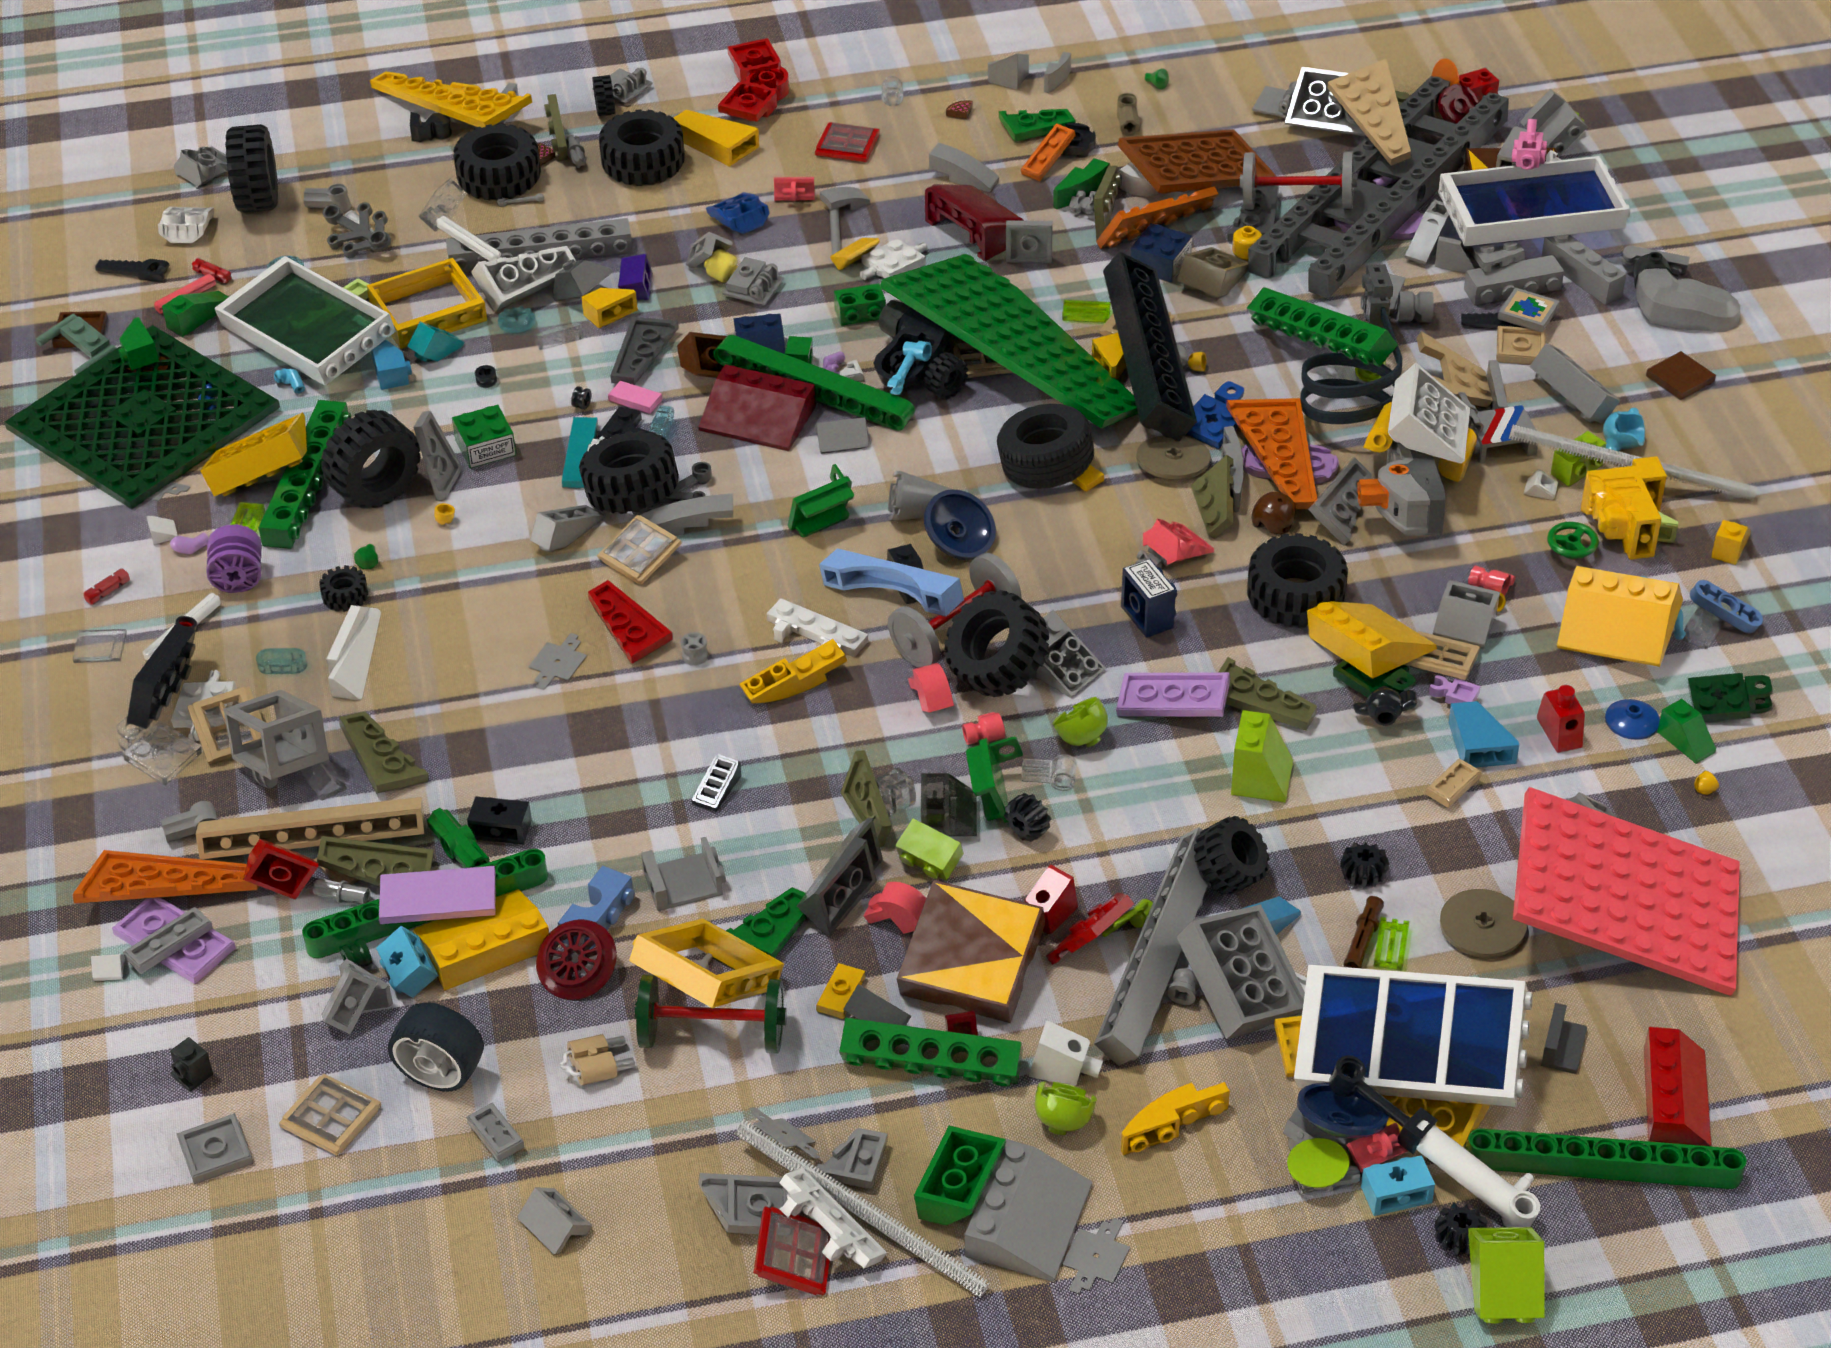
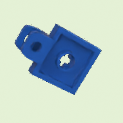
(1215, 408)

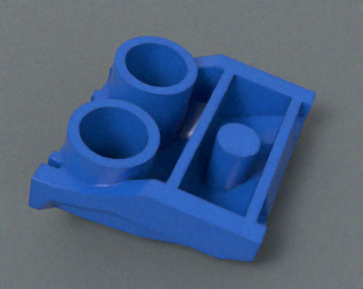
(740, 212)

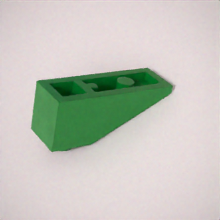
(191, 310)

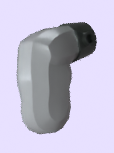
(1681, 302)

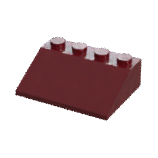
(758, 407)

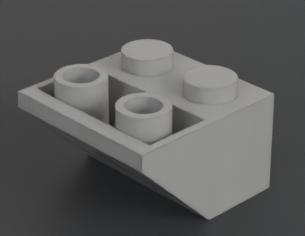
(1466, 613)

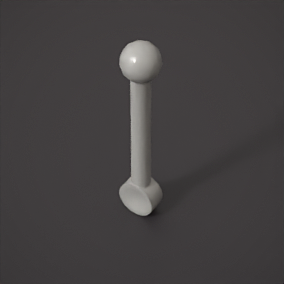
(503, 202)

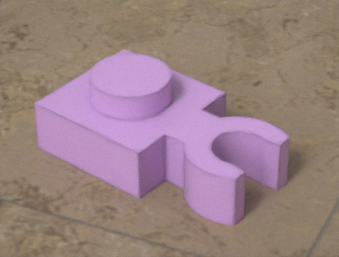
(1454, 692)

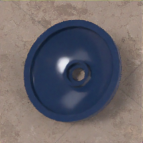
(966, 518)
(1340, 1115)

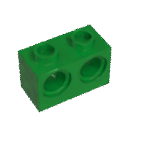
(859, 304)

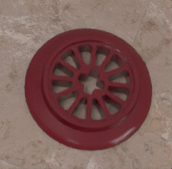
(595, 978)

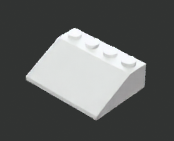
(1428, 416)

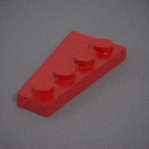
(628, 622)

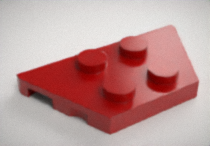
(1098, 921)

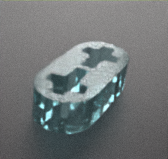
(662, 421)
(281, 661)

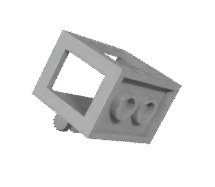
(285, 745)

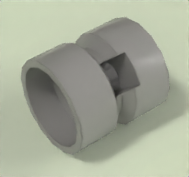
(1415, 306)

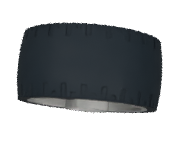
(436, 1047)

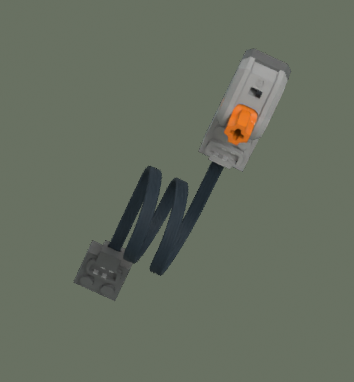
(1409, 484)

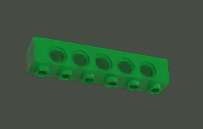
(859, 1032)

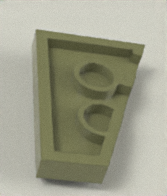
(555, 127)
(864, 796)

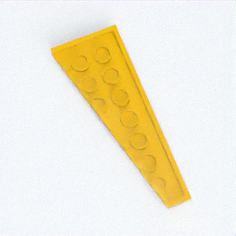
(456, 100)

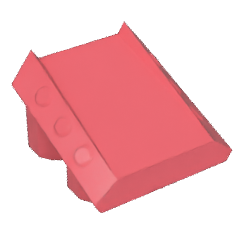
(1175, 541)

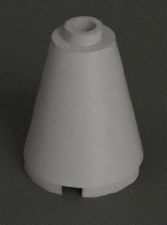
(911, 496)

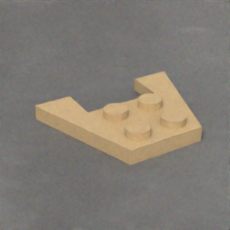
(1457, 371)

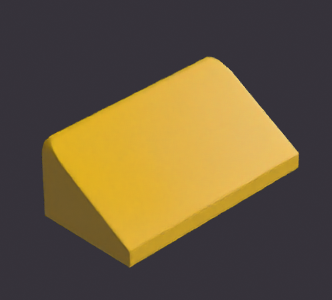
(853, 252)

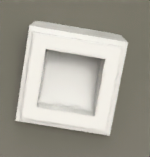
(1541, 485)
(161, 529)

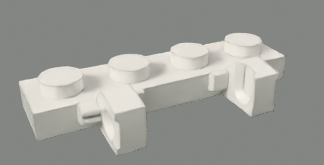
(794, 618)
(846, 1234)

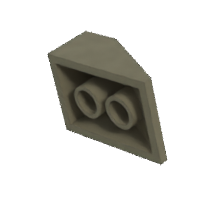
(1212, 271)

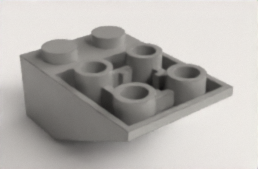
(1068, 662)

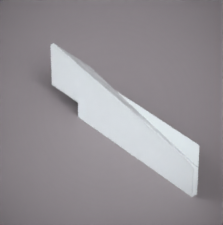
(352, 653)

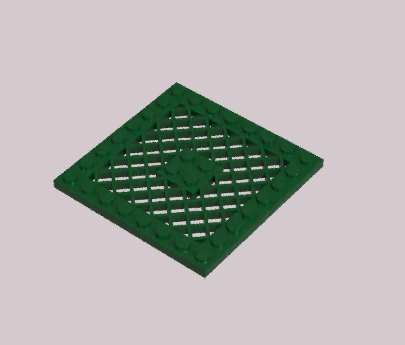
(141, 417)

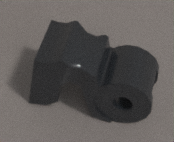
(435, 126)

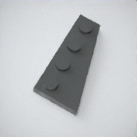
(1262, 216)
(640, 347)

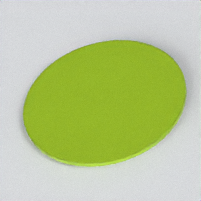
(1318, 1162)

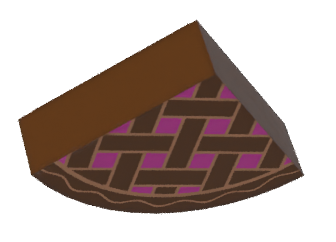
(959, 109)
(545, 153)

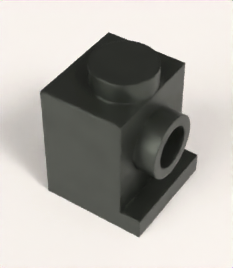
(190, 1064)

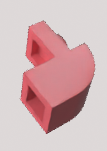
(931, 687)
(899, 903)

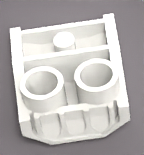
(184, 223)

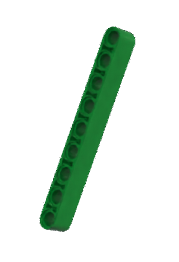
(829, 386)
(328, 933)
(1608, 1158)

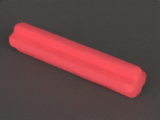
(197, 286)

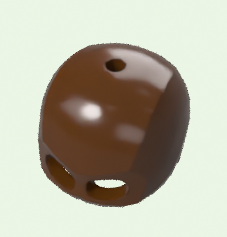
(1275, 512)

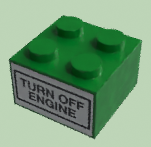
(484, 436)

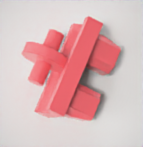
(794, 188)
(1376, 1148)

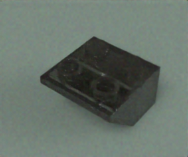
(948, 805)

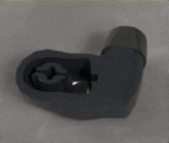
(908, 325)

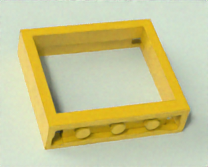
(422, 279)
(658, 955)

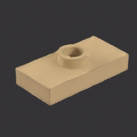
(1453, 783)

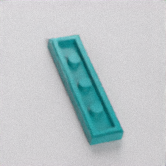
(581, 435)

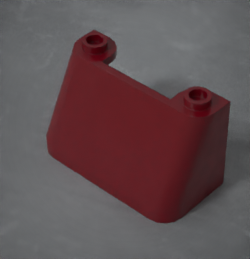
(973, 212)

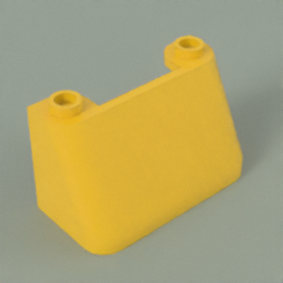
(1380, 441)

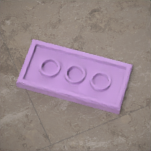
(1173, 694)
(437, 895)
(191, 961)

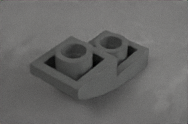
(871, 1007)

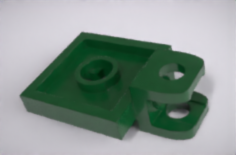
(1365, 685)
(1737, 692)

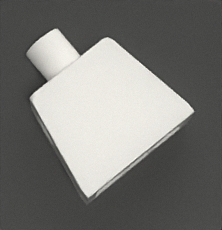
(1063, 1056)

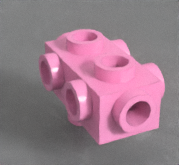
(1530, 148)

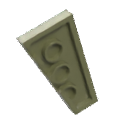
(380, 756)

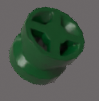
(357, 953)

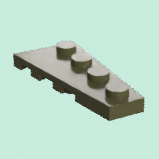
(1105, 198)
(1262, 696)
(371, 859)

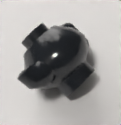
(1386, 705)

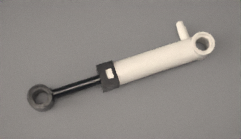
(1423, 1135)

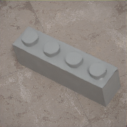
(1586, 268)
(1532, 275)
(1574, 383)

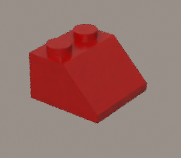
(279, 869)

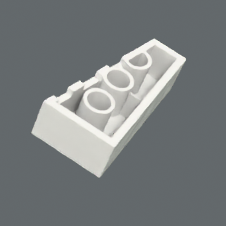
(519, 276)

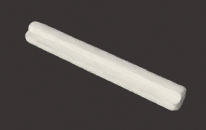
(468, 239)
(198, 612)

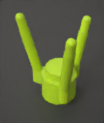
(1136, 916)

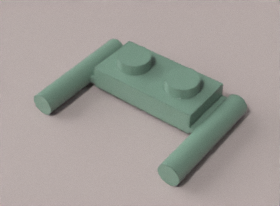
(82, 336)

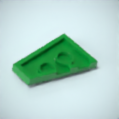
(1028, 125)
(774, 925)

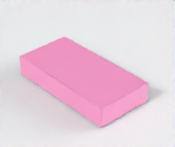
(635, 397)

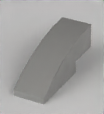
(962, 167)

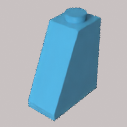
(1481, 737)

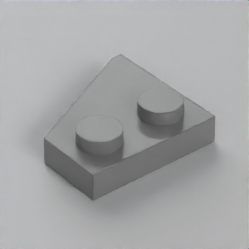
(857, 1159)

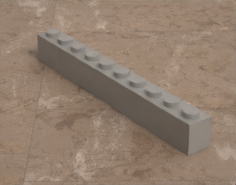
(1153, 956)

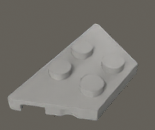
(1493, 253)
(741, 1199)

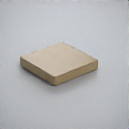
(1518, 344)

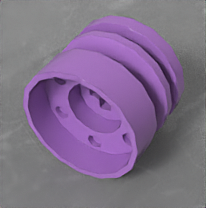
(234, 558)

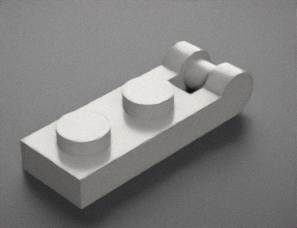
(1677, 262)

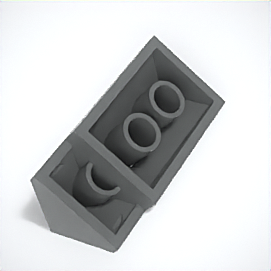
(844, 879)

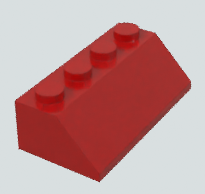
(1676, 1088)

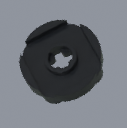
(1082, 142)

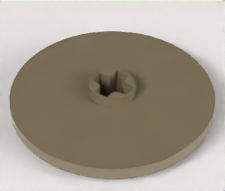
(1173, 458)
(1463, 928)

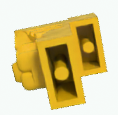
(1627, 504)

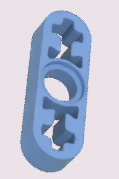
(1713, 592)

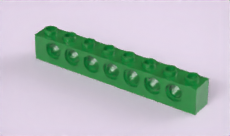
(1322, 327)
(300, 483)

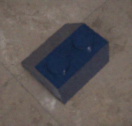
(762, 330)

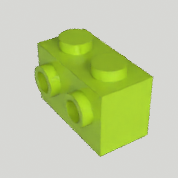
(1572, 468)
(929, 850)

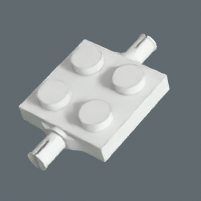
(893, 259)
(196, 692)

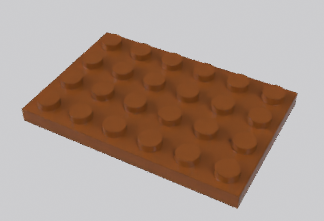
(1191, 159)

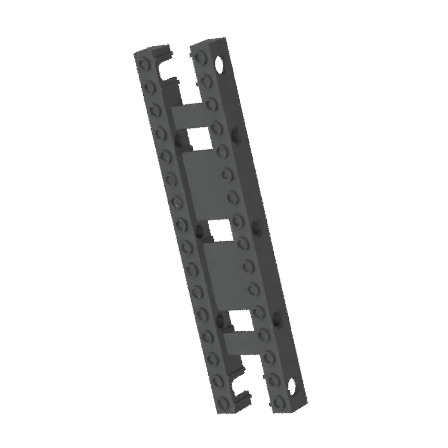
(1377, 209)

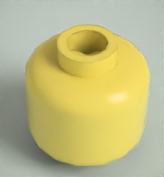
(721, 265)

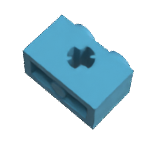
(406, 962)
(1397, 1185)

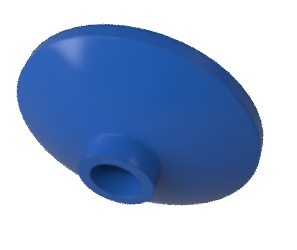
(1632, 719)

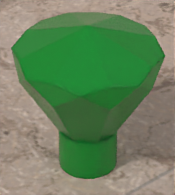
(1159, 78)
(366, 557)

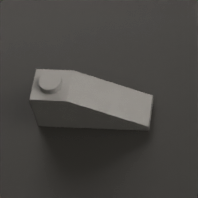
(562, 526)

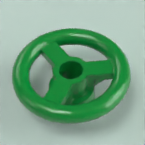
(1570, 544)

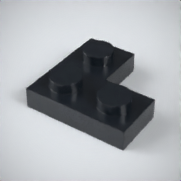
(622, 421)

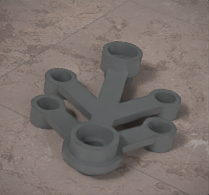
(376, 240)
(700, 474)

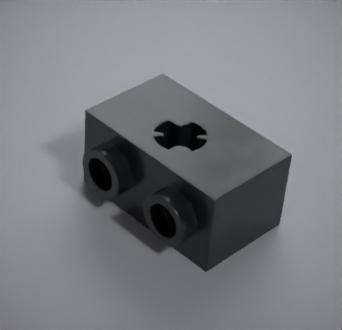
(500, 820)

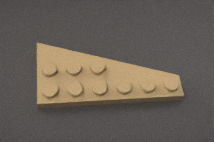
(1373, 105)

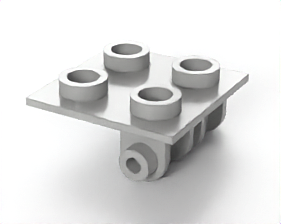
(629, 85)
(1275, 100)
(763, 288)

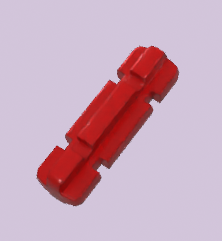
(205, 268)
(106, 586)

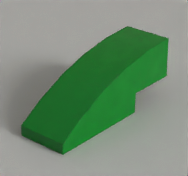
(1079, 180)

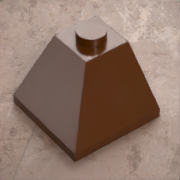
(697, 354)

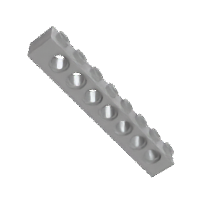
(582, 239)

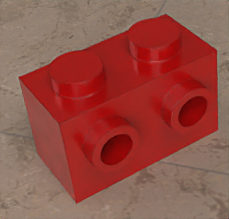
(1480, 82)

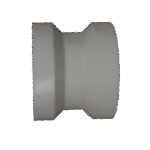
(694, 648)
(1183, 987)

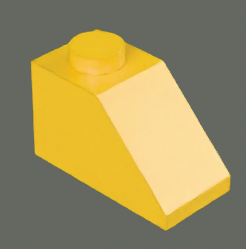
(608, 305)
(1109, 354)
(1730, 541)

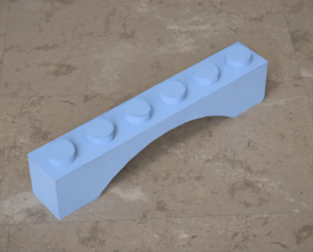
(853, 570)

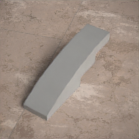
(1232, 448)
(691, 513)

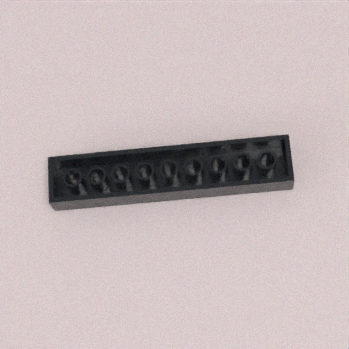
(1149, 347)

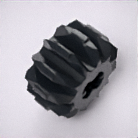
(1027, 817)
(1364, 864)
(1453, 1227)

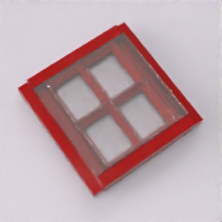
(847, 142)
(792, 1251)

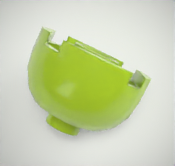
(1083, 723)
(1063, 1107)

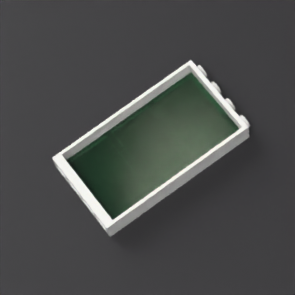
(305, 320)

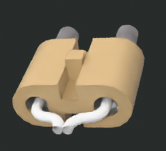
(593, 1060)

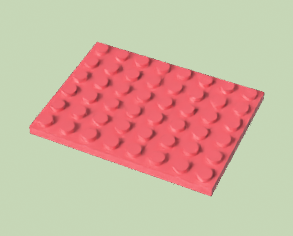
(1628, 891)

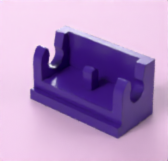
(636, 275)

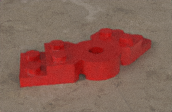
(760, 79)

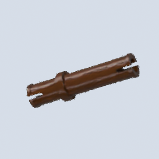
(1367, 924)

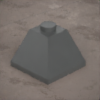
(578, 278)

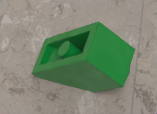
(137, 346)
(1686, 731)

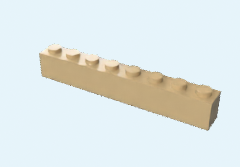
(307, 827)

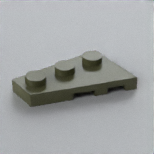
(1214, 498)

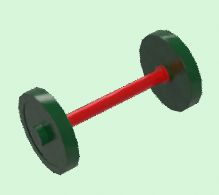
(648, 1010)

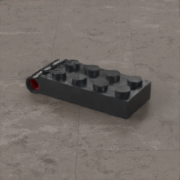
(162, 674)

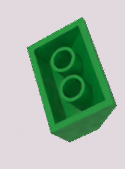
(957, 1175)

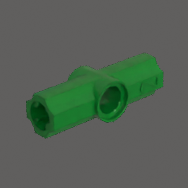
(456, 839)

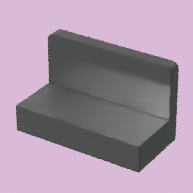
(1563, 1042)

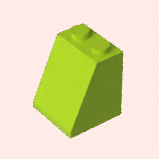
(1260, 759)
(1507, 1273)

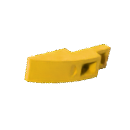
(792, 678)
(1162, 1117)

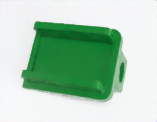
(822, 506)
(987, 774)

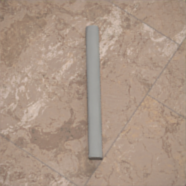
(835, 230)

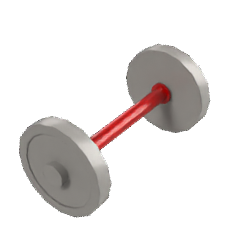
(1250, 181)
(916, 636)

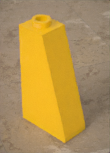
(718, 137)

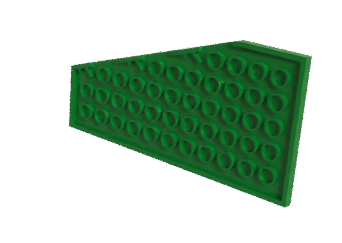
(1013, 332)

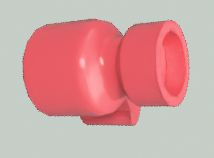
(1492, 580)
(988, 726)

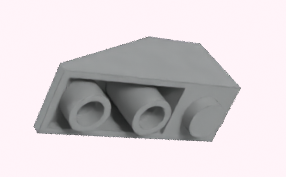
(1434, 223)

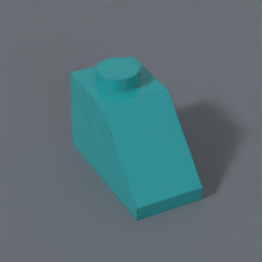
(433, 342)

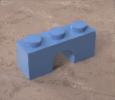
(609, 893)

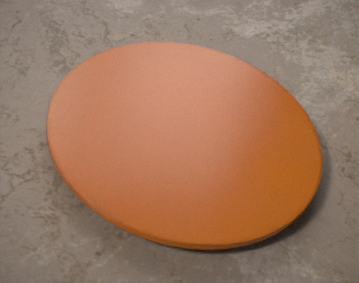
(1447, 71)

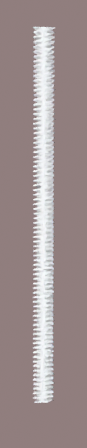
(1626, 459)
(865, 1211)

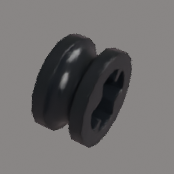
(485, 376)
(581, 397)

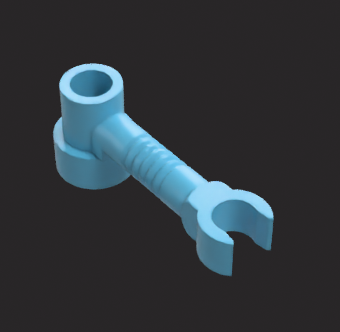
(913, 351)

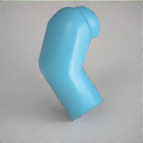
(290, 376)

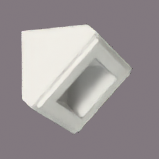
(107, 967)

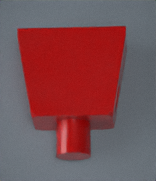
(1562, 718)
(1057, 896)

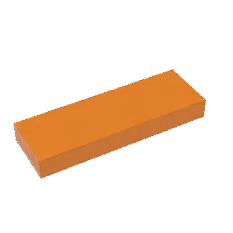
(1048, 152)

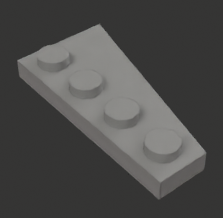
(1339, 501)

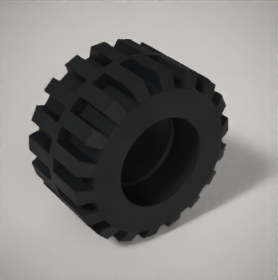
(1231, 855)

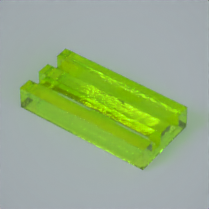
(1086, 311)
(254, 509)
(1393, 926)

